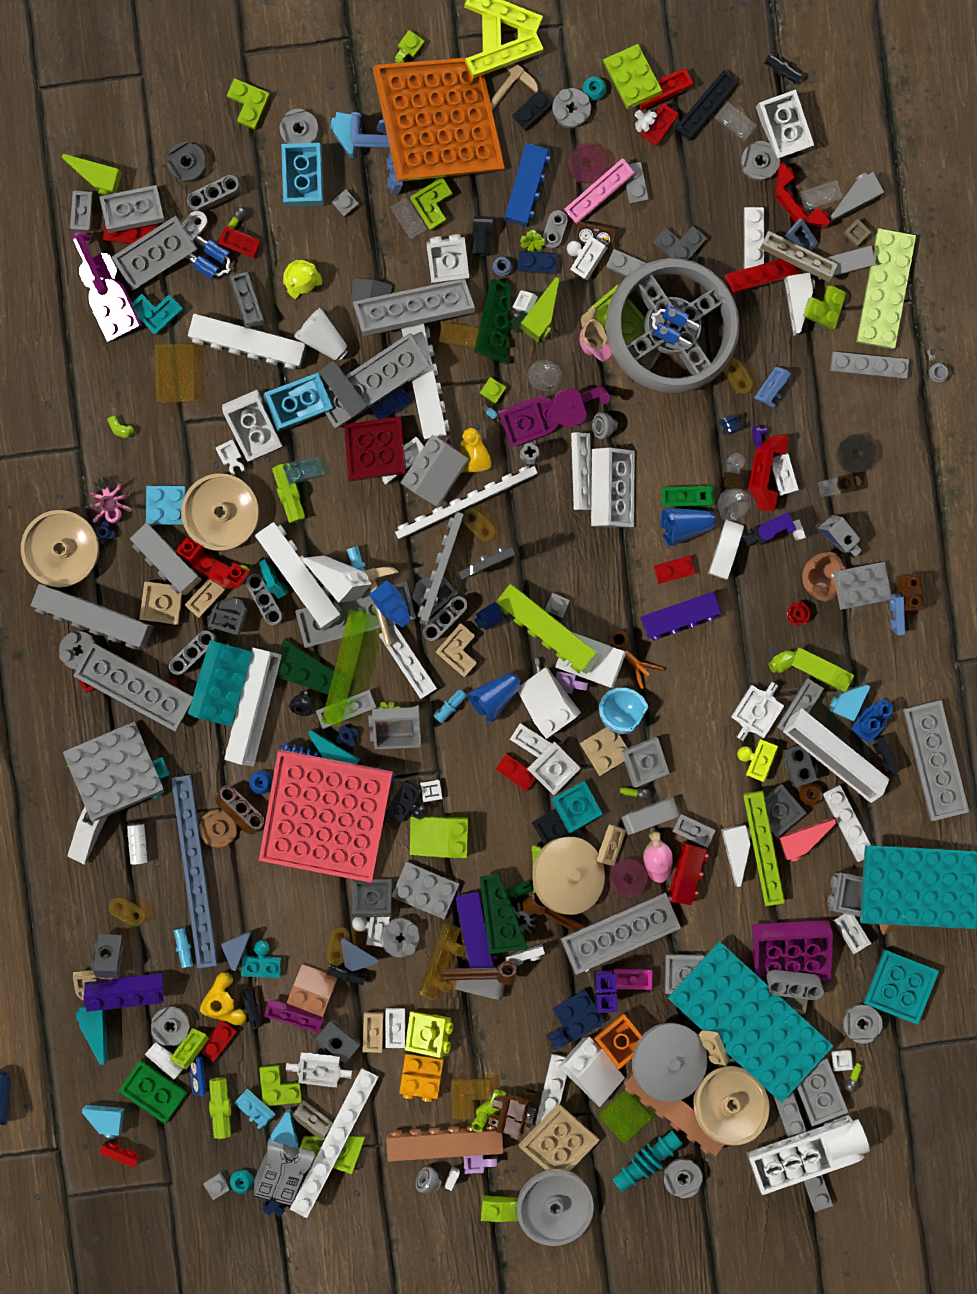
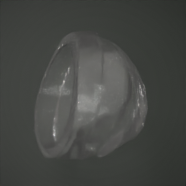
(544, 375)
(733, 504)

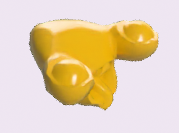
(475, 450)
(219, 1004)

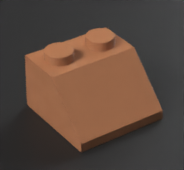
(312, 990)

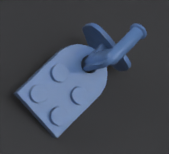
(375, 141)

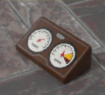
(602, 234)

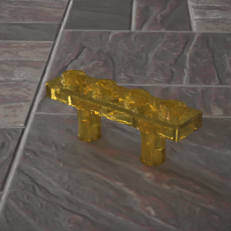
(440, 958)

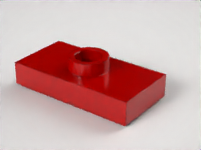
(239, 242)

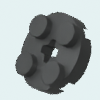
(188, 151)

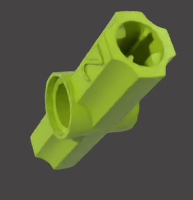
(288, 495)
(220, 1108)

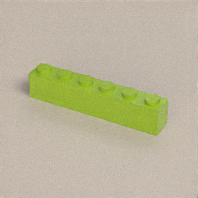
(551, 631)

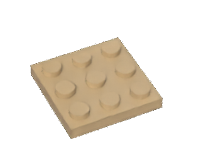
(558, 1140)

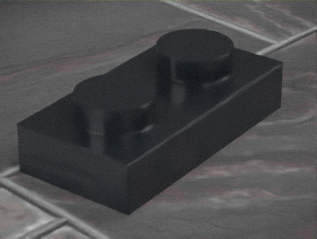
(532, 110)
(888, 762)

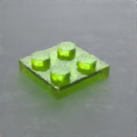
(624, 1116)

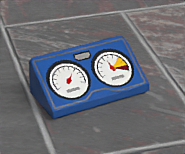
(197, 1076)

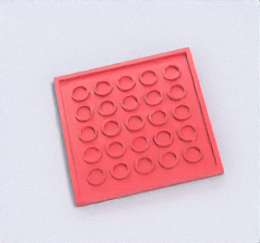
(325, 816)

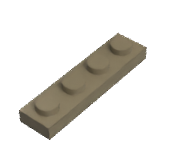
(798, 256)

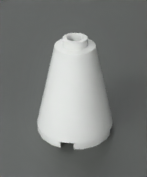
(322, 336)

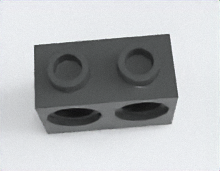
(794, 766)

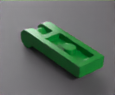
(687, 496)

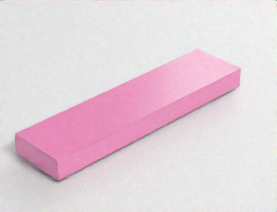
(599, 191)

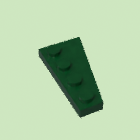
(493, 330)
(303, 669)
(501, 922)

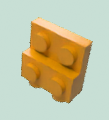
(421, 1077)

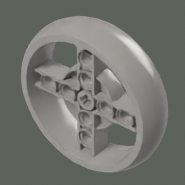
(717, 296)

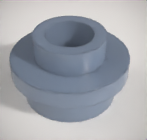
(502, 260)

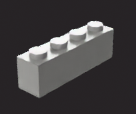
(162, 555)

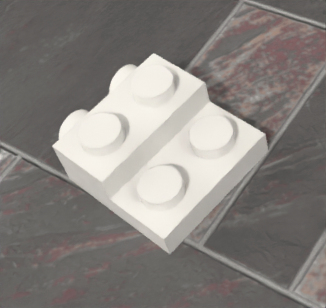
(447, 258)

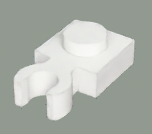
(229, 454)

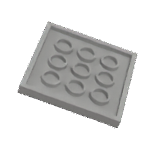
(113, 771)

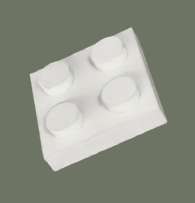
(554, 768)

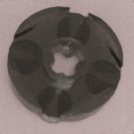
(863, 445)

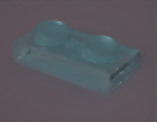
(303, 470)

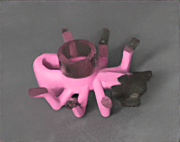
(108, 503)

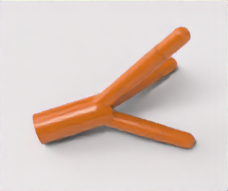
(638, 666)

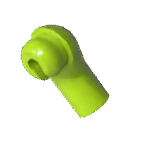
(120, 430)

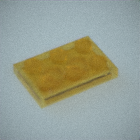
(175, 373)

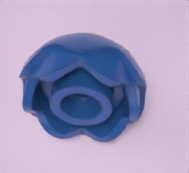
(263, 776)

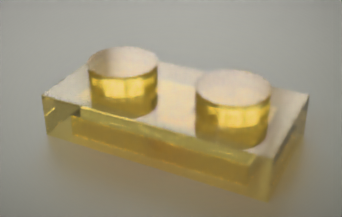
(458, 335)

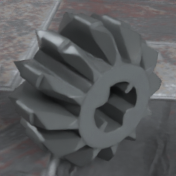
(525, 925)

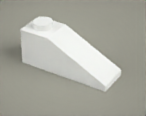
(798, 291)
(737, 848)

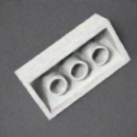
(612, 487)

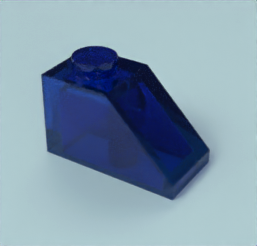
(489, 616)

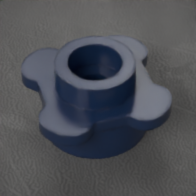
(109, 534)
(342, 739)

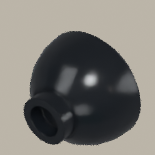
(302, 704)

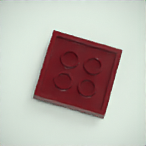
(375, 449)

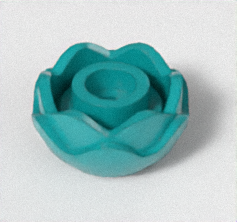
(594, 94)
(246, 1177)

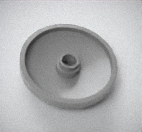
(669, 1062)
(554, 1207)

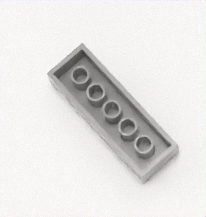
(93, 616)

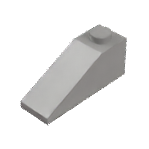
(862, 192)

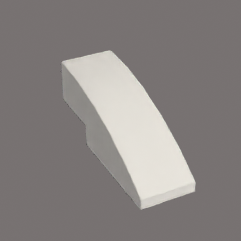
(726, 550)

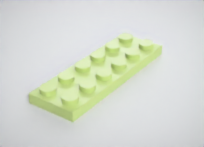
(886, 289)

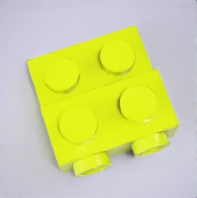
(428, 1034)

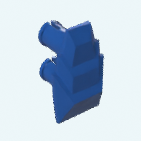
(391, 603)
(872, 720)

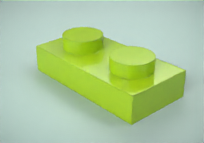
(189, 1048)

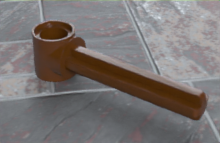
(533, 906)
(482, 973)

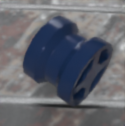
(730, 424)
(557, 1038)

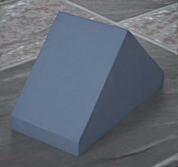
(801, 235)
(235, 948)
(355, 957)

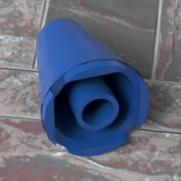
(685, 524)
(494, 696)

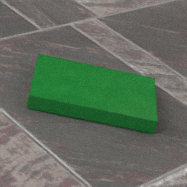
(153, 1091)

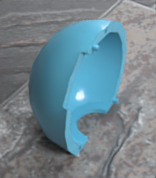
(622, 710)

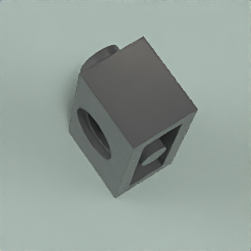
(111, 966)
(335, 1030)

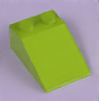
(539, 318)
(439, 837)

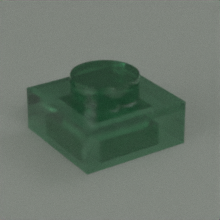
(516, 321)

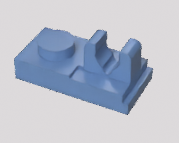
(772, 385)

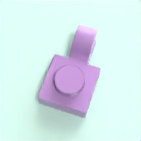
(568, 682)
(476, 1164)

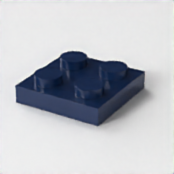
(578, 1015)

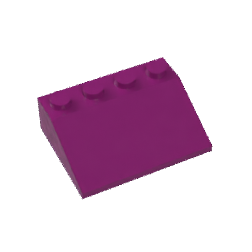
(793, 948)

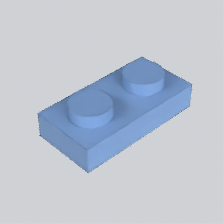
(897, 622)

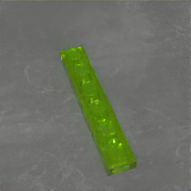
(345, 668)

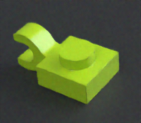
(409, 46)

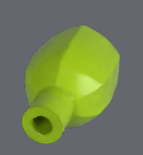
(782, 661)

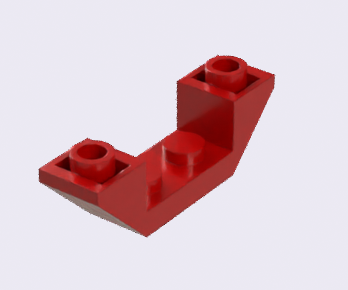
(784, 177)
(759, 478)
(210, 568)

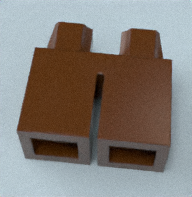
(912, 592)
(512, 1115)

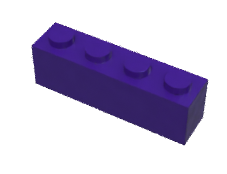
(680, 615)
(474, 930)
(124, 992)

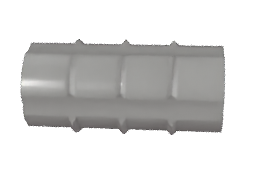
(533, 449)

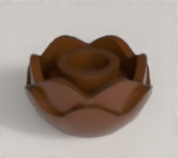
(808, 799)

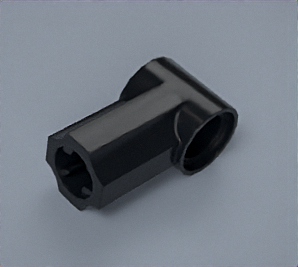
(482, 230)

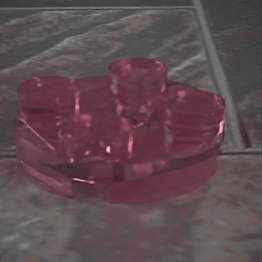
(593, 154)
(622, 887)

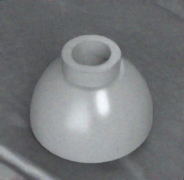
(603, 425)
(427, 1180)

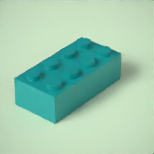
(220, 683)

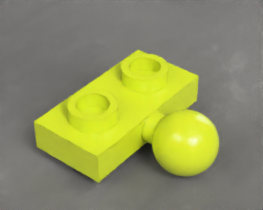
(760, 760)

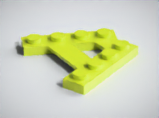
(497, 55)

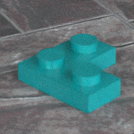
(156, 317)

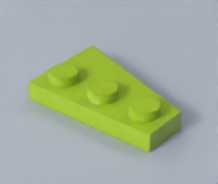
(348, 1155)

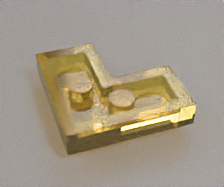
(466, 1090)

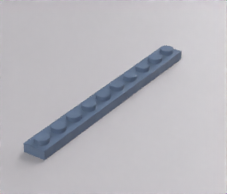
(194, 871)

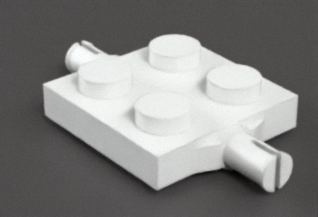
(757, 711)
(319, 1069)

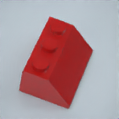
(687, 874)

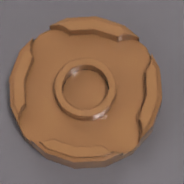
(217, 828)

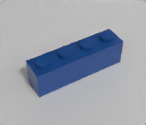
(526, 185)

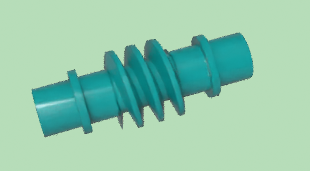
(648, 1161)

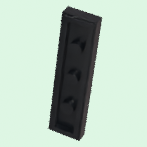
(706, 105)

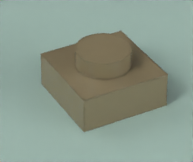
(857, 232)

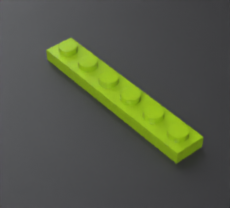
(764, 848)

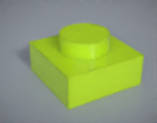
(492, 390)

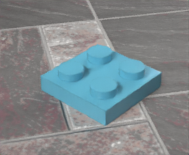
(164, 505)

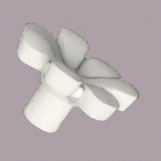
(644, 120)

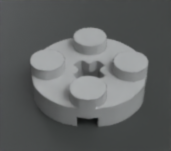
(580, 101)
(306, 120)
(752, 169)
(68, 644)
(393, 929)
(159, 1025)
(854, 1031)
(672, 1173)

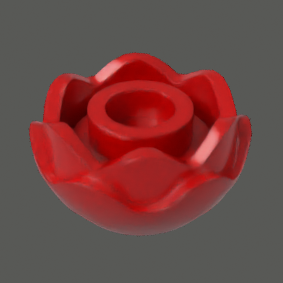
(804, 615)

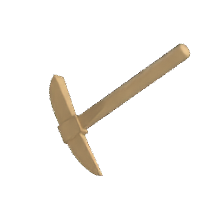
(516, 72)
(372, 577)

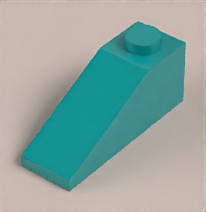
(330, 750)
(94, 1029)

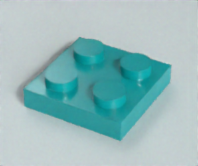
(576, 806)

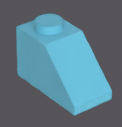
(342, 131)
(849, 703)
(105, 1119)
(285, 1131)

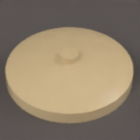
(220, 512)
(59, 548)
(568, 875)
(731, 1106)

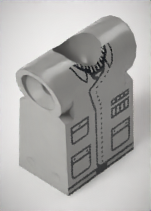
(281, 1172)

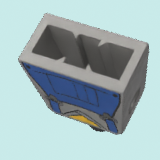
(837, 529)

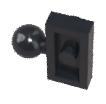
(405, 801)

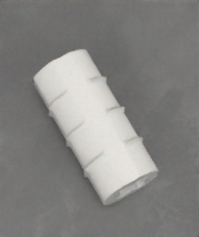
(137, 844)
(161, 1057)

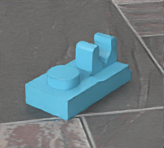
(254, 1108)

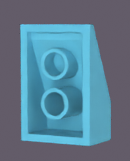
(297, 402)

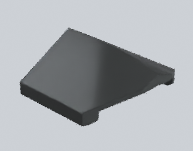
(368, 289)
(444, 595)
(228, 615)

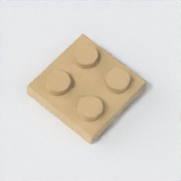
(160, 603)
(604, 750)

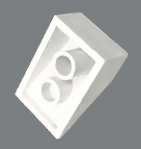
(785, 124)
(251, 425)
(340, 579)
(605, 669)
(547, 702)
(592, 1070)

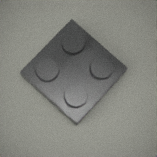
(782, 810)
(372, 898)

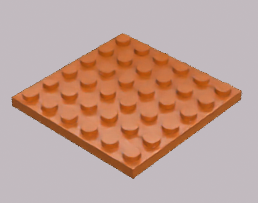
(437, 119)

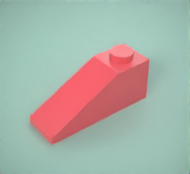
(802, 840)

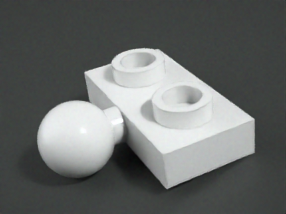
(587, 257)
(374, 928)

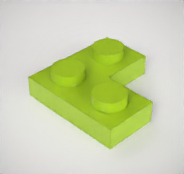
(253, 102)
(427, 200)
(828, 311)
(276, 1093)

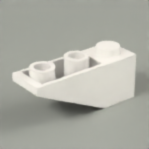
(85, 837)

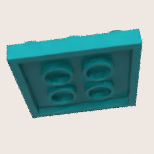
(900, 986)

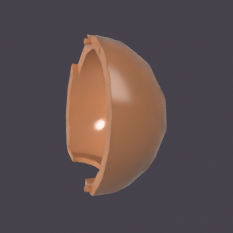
(819, 577)

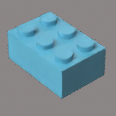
(302, 175)

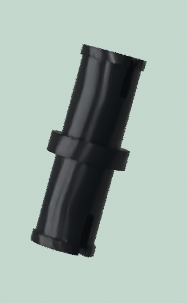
(782, 68)
(346, 974)
(251, 1008)

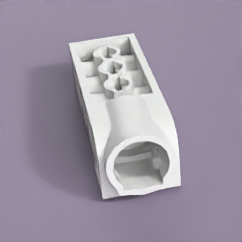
(809, 1154)

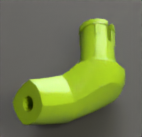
(485, 1110)

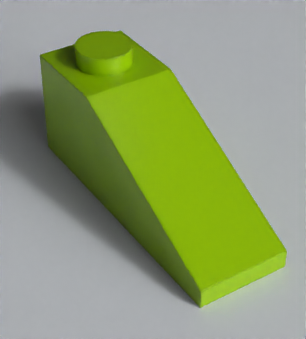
(101, 177)
(822, 670)
(498, 1209)

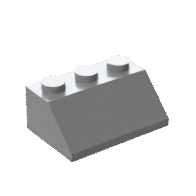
(435, 470)

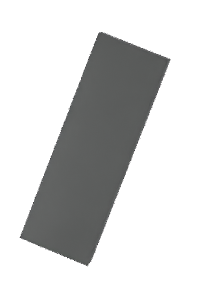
(246, 300)
(343, 389)

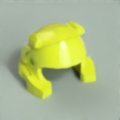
(301, 278)

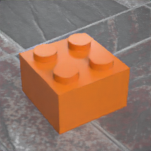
(618, 1040)

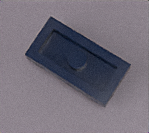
(537, 262)

